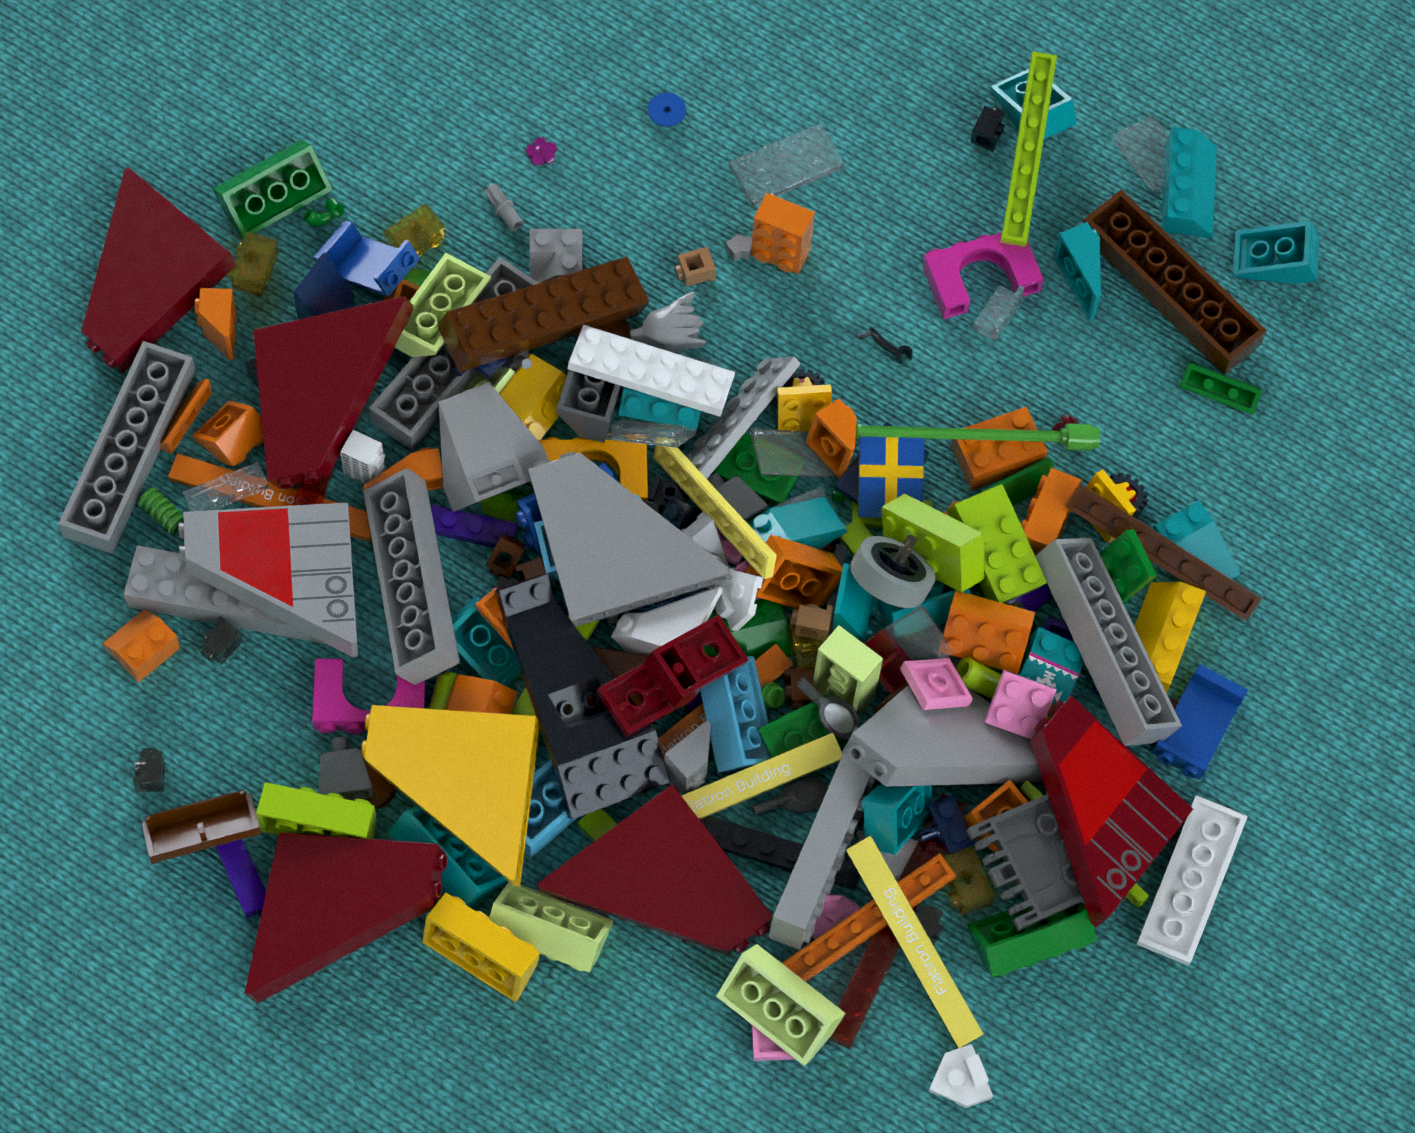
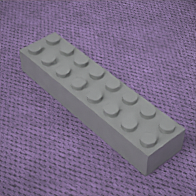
(412, 399)
(127, 447)
(411, 577)
(163, 586)
(1108, 641)
(822, 854)

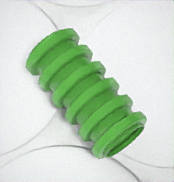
(161, 510)

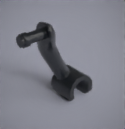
(887, 346)

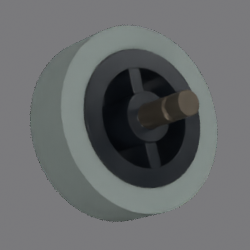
(893, 571)

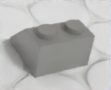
(688, 760)

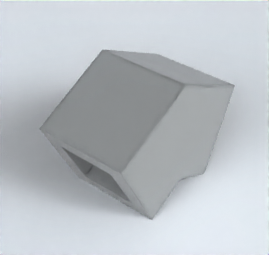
(739, 247)

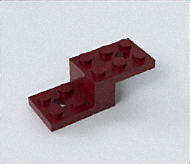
(672, 675)

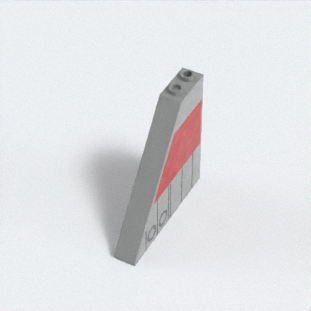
(281, 562)

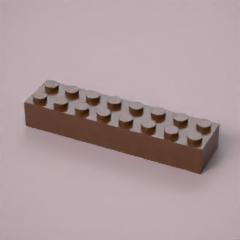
(1175, 283)
(542, 313)

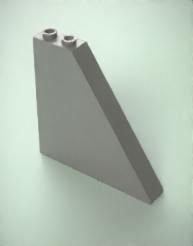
(612, 545)
(940, 746)

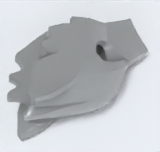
(671, 327)

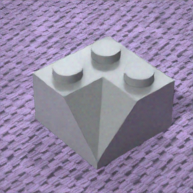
(554, 253)

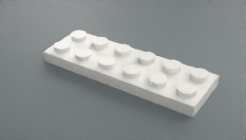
(651, 370)
(1192, 880)

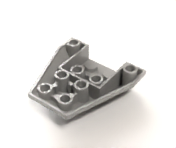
(483, 447)

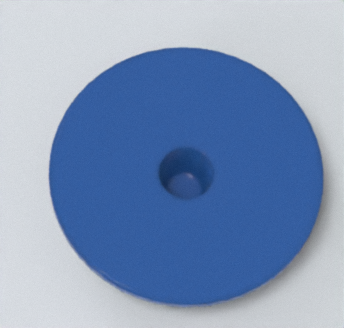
(666, 109)

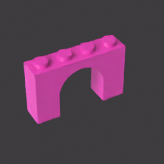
(944, 269)
(335, 713)

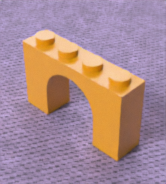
(624, 457)

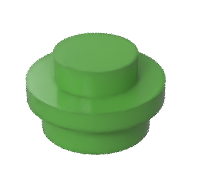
(772, 695)

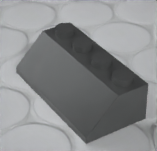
(588, 405)

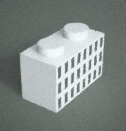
(362, 457)

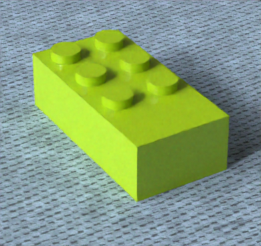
(945, 543)
(1008, 557)
(310, 813)

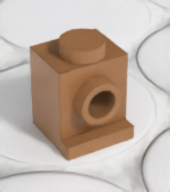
(695, 267)
(812, 621)

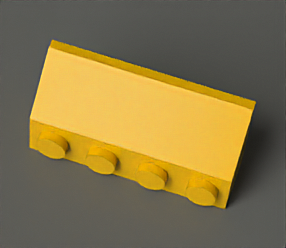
(535, 395)
(1167, 623)
(480, 946)

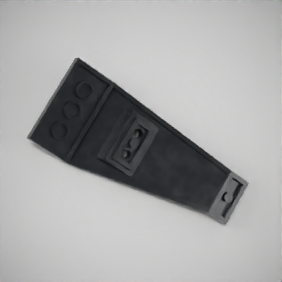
(560, 668)

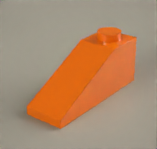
(424, 463)

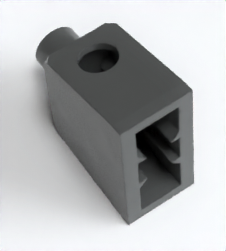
(739, 496)
(344, 772)

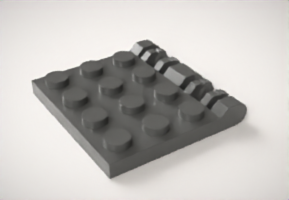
(1033, 859)

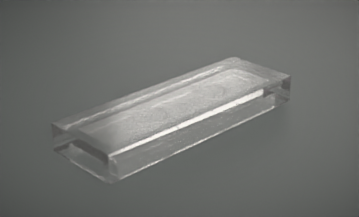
(226, 488)

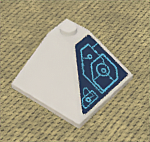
(658, 623)

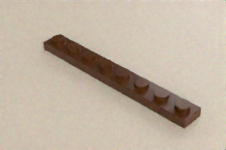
(1164, 552)

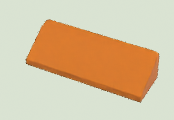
(186, 415)

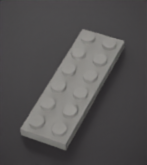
(741, 413)

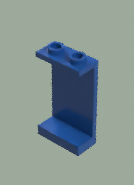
(368, 261)
(1204, 716)

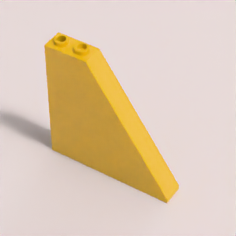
(462, 771)

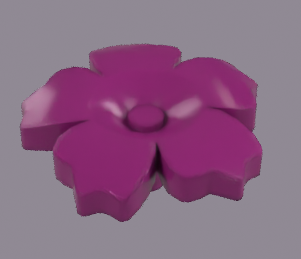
(541, 151)

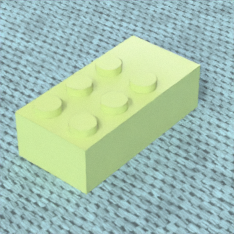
(847, 670)

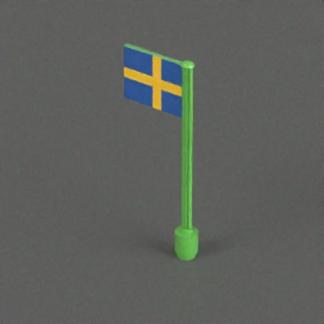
(894, 456)

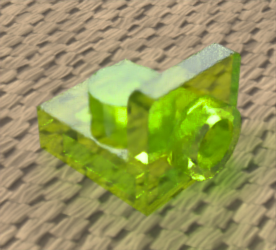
(501, 506)

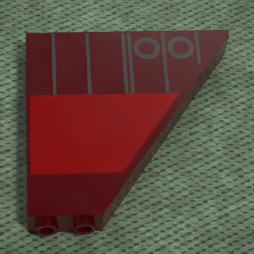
(1105, 803)

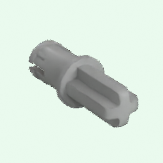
(504, 207)

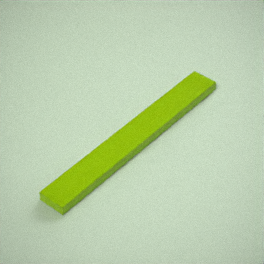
(1028, 149)

